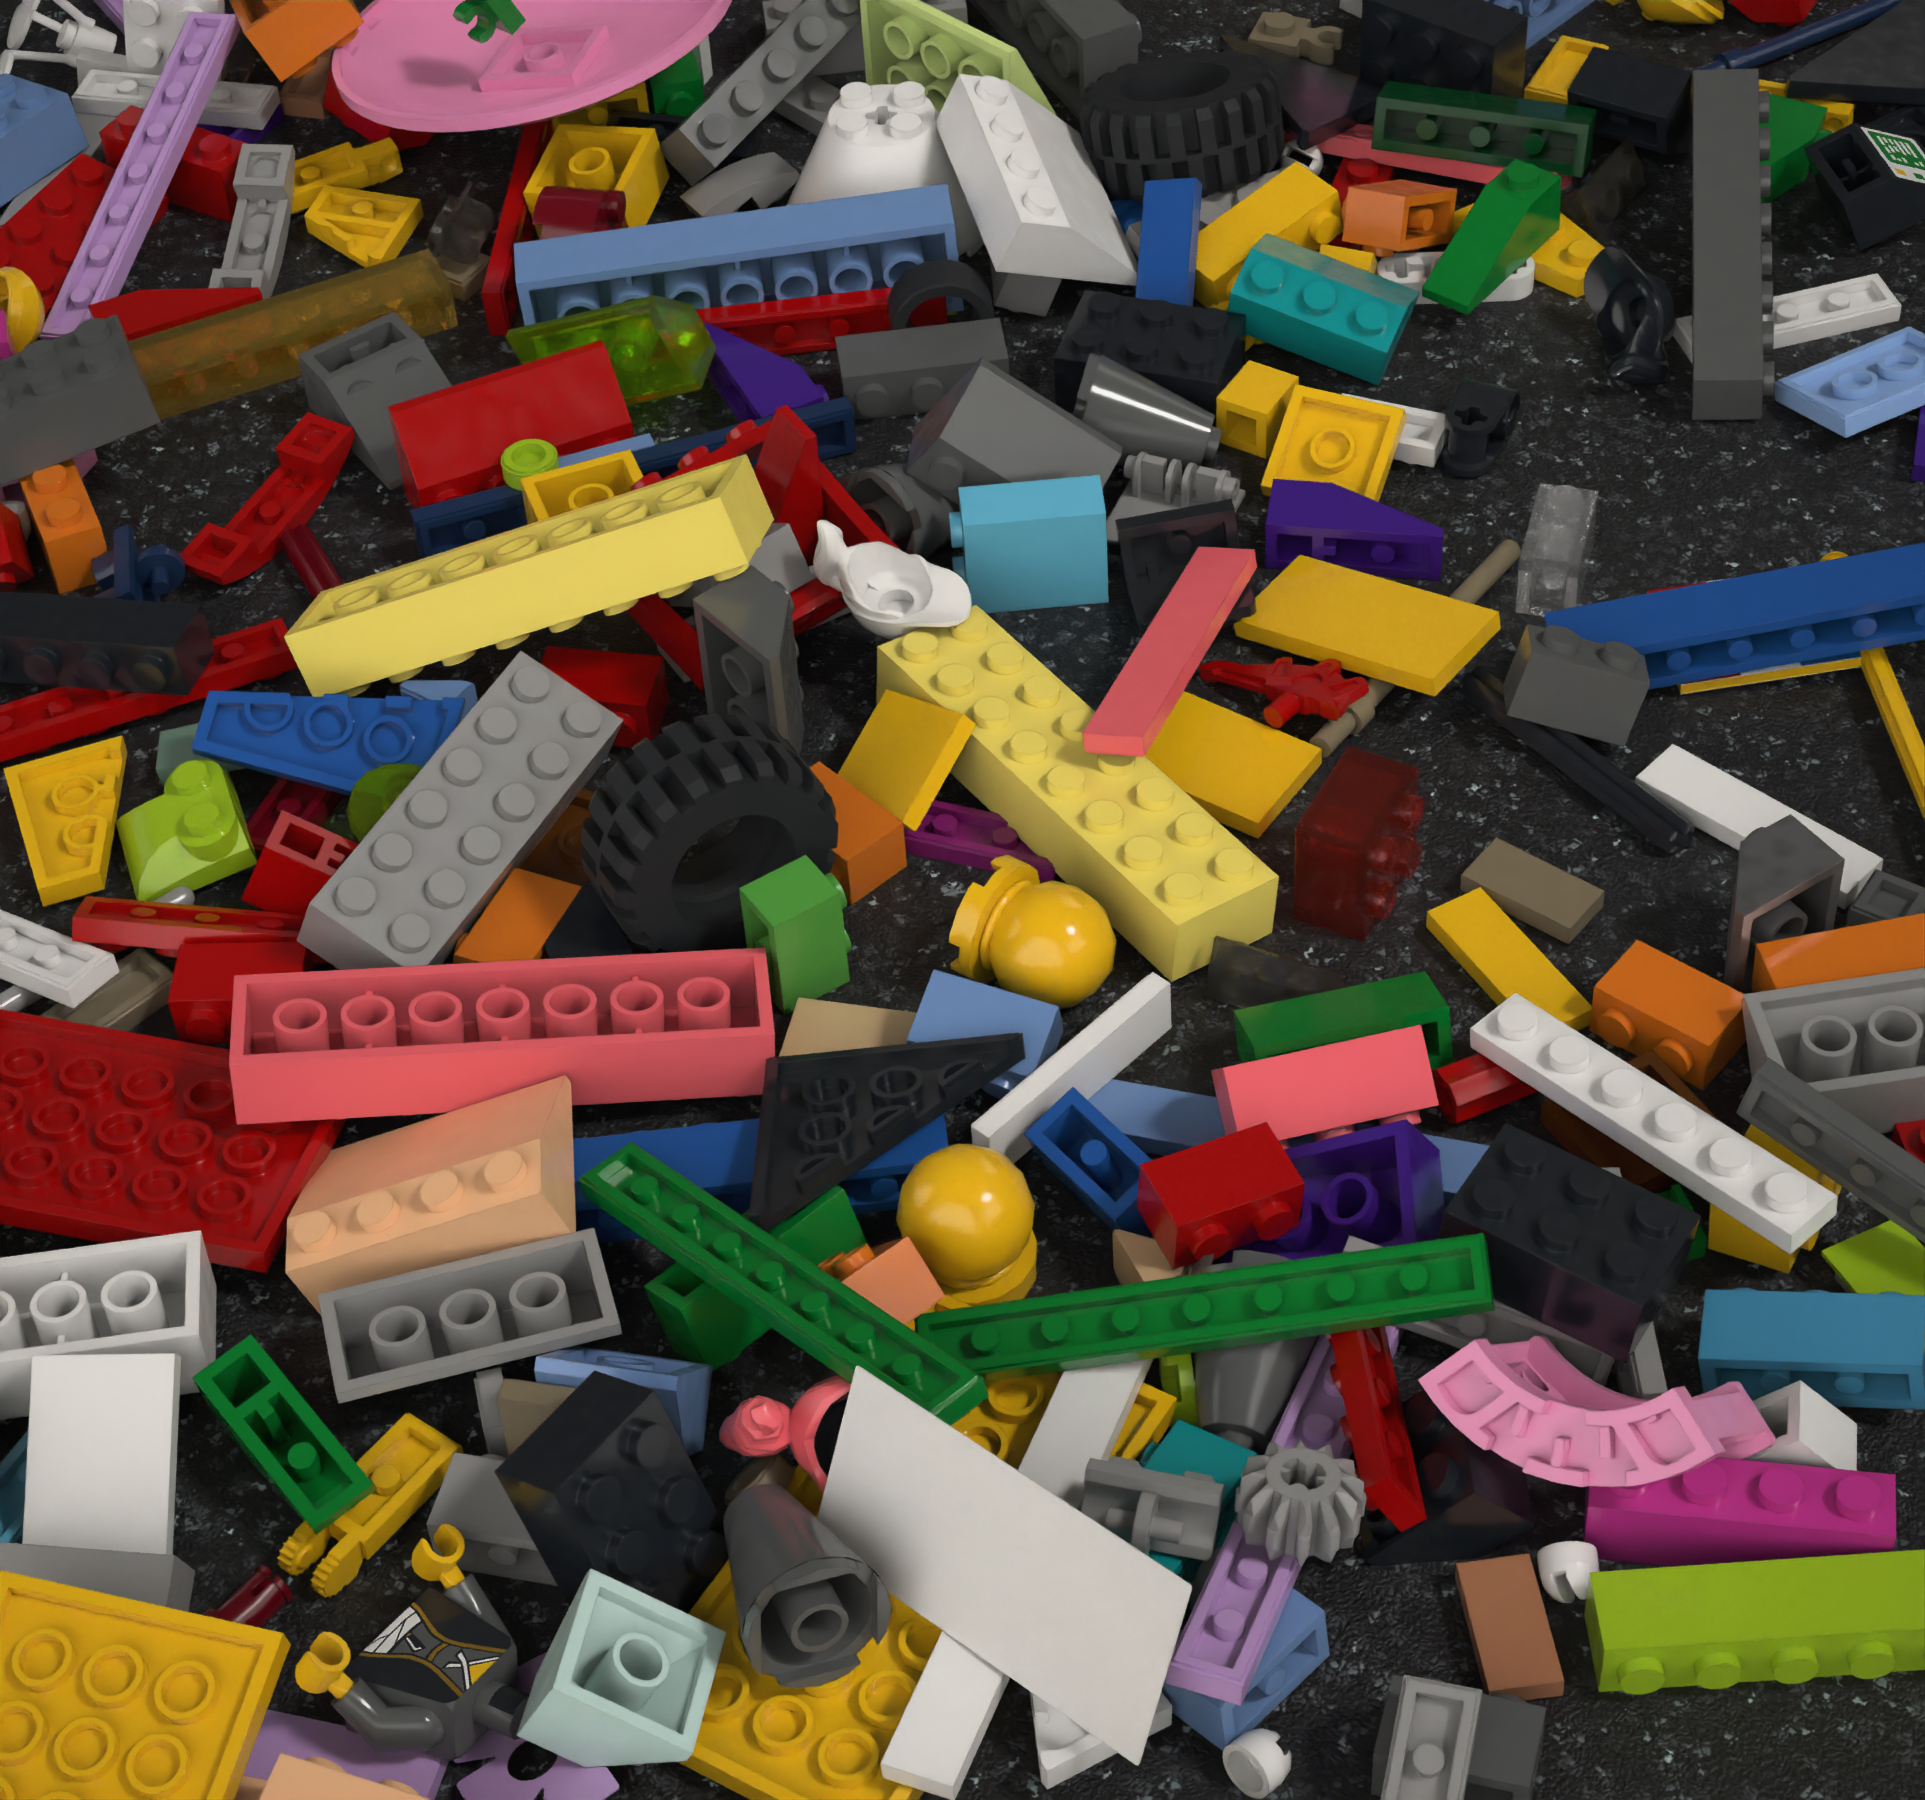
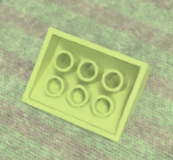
(931, 48)

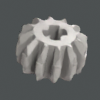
(1300, 1502)

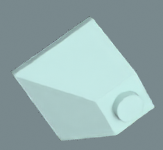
(622, 1679)

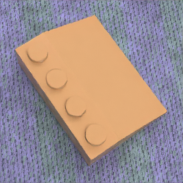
(437, 1192)

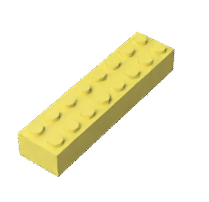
(532, 579)
(1100, 819)

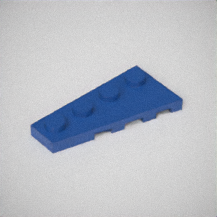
(325, 738)

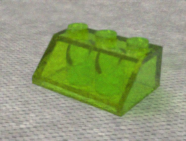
(652, 343)

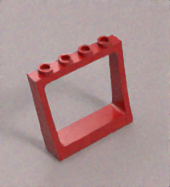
(811, 601)

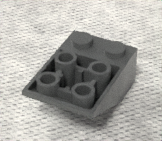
(364, 373)

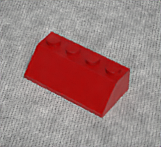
(456, 436)

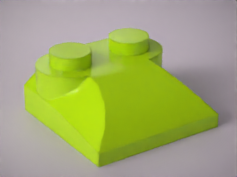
(187, 833)

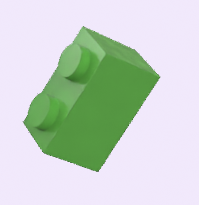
(802, 926)

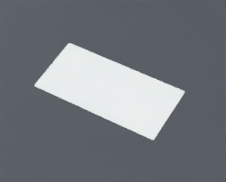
(1004, 1565)

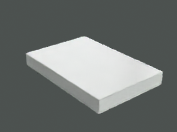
(102, 1452)

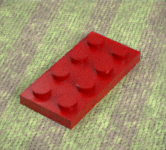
(53, 224)

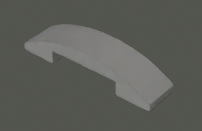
(260, 218)

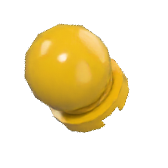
(1033, 936)
(971, 1223)

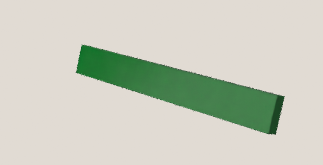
(778, 1283)
(1217, 1309)

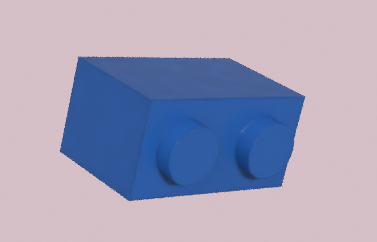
(1091, 1160)

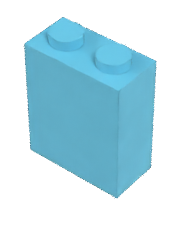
(1032, 543)

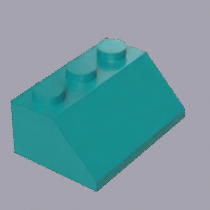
(1321, 307)

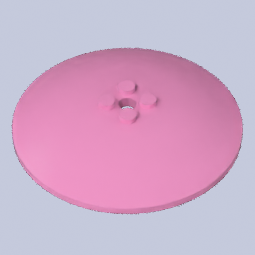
(425, 73)

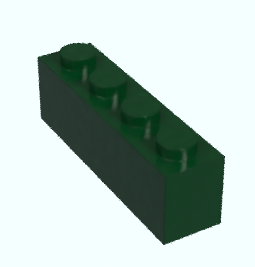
(1483, 128)

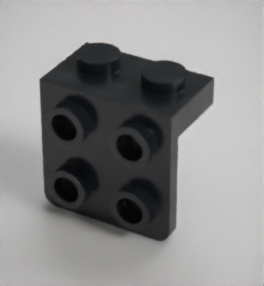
(1160, 546)

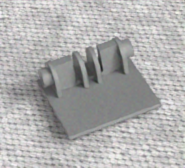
(1162, 489)

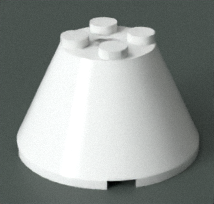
(883, 143)

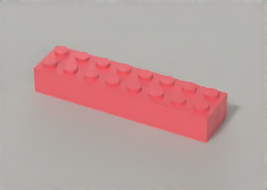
(485, 1029)

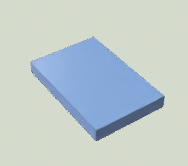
(1861, 384)

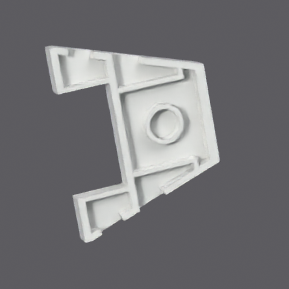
(150, 35)

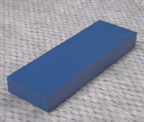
(1169, 240)

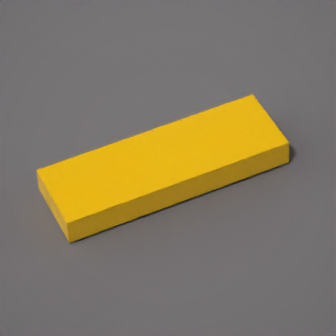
(1504, 957)

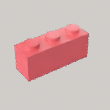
(1330, 1087)

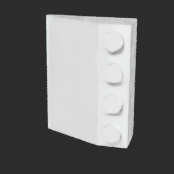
(1031, 186)

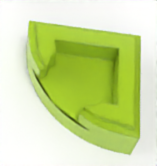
(1178, 1380)

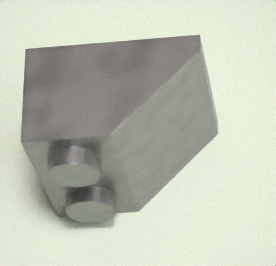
(1781, 891)

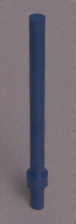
(1799, 37)

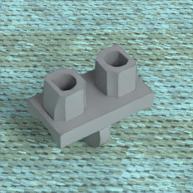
(1154, 1507)

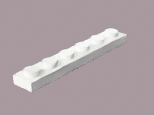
(1655, 1123)

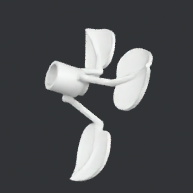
(71, 35)

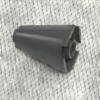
(1144, 415)
(902, 507)
(1248, 1386)
(799, 1590)

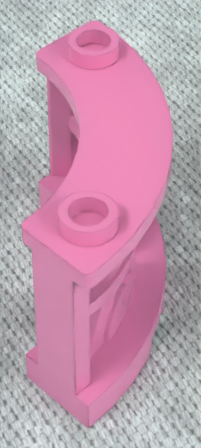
(1580, 1434)

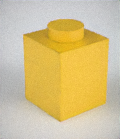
(1254, 408)

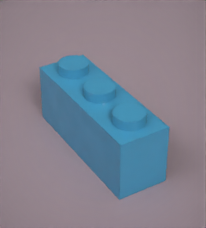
(1839, 1344)

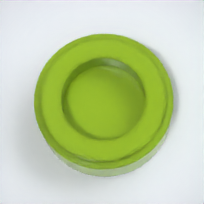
(527, 459)

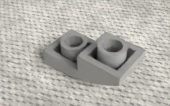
(758, 179)

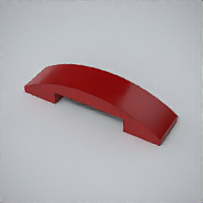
(289, 497)

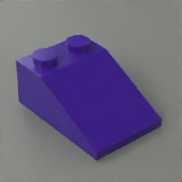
(1364, 1185)

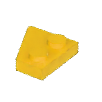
(363, 223)

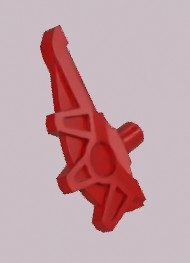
(1291, 687)

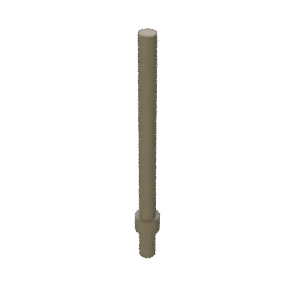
(1363, 709)

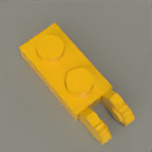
(406, 1472)

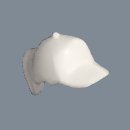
(889, 588)

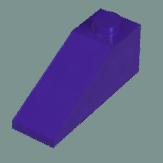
(757, 380)
(1348, 532)

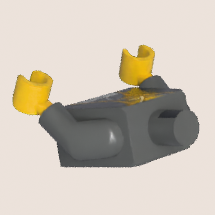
(433, 1673)

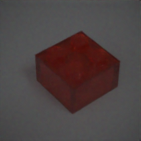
(1357, 843)

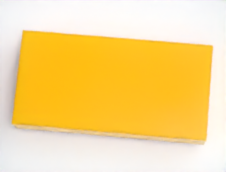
(1559, 70)

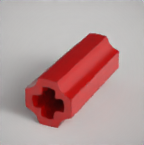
(1475, 1087)

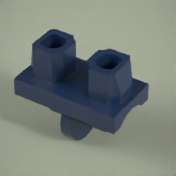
(136, 573)

